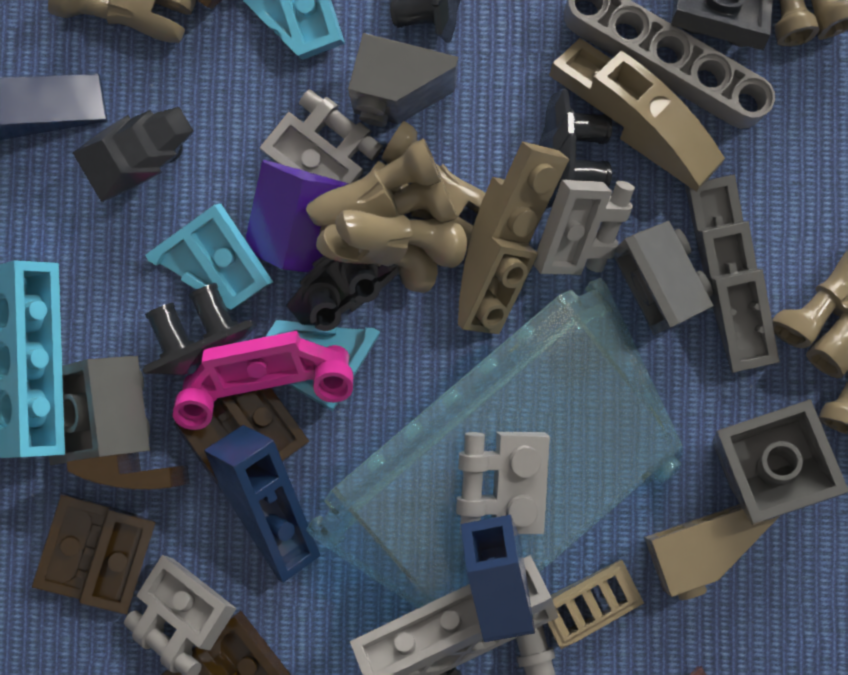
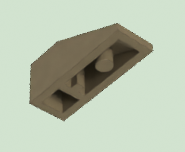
(702, 550)

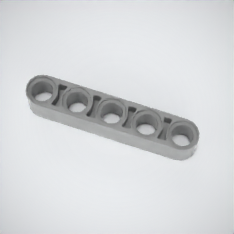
(691, 57)

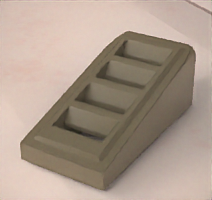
(583, 628)

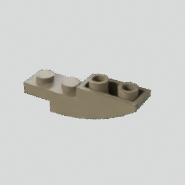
(651, 114)
(500, 239)

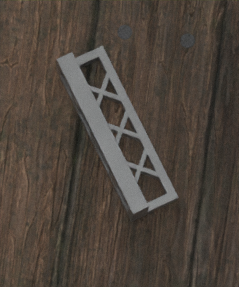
(441, 633)

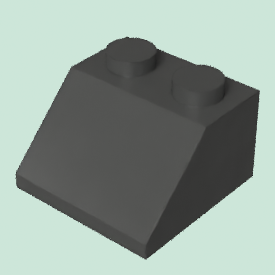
(398, 80)
(663, 276)
(103, 409)
(779, 462)

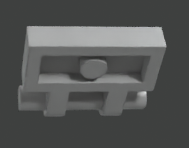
(302, 147)
(573, 225)
(519, 479)
(187, 605)

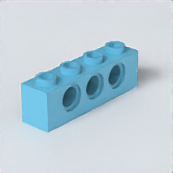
(30, 360)

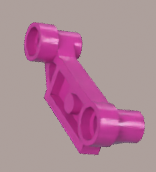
(259, 366)

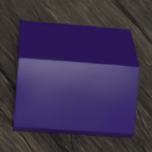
(279, 222)

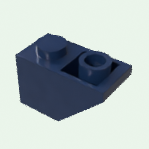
(497, 578)

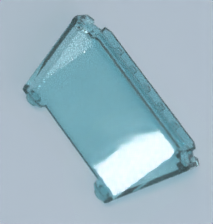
(559, 375)

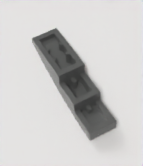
(731, 268)

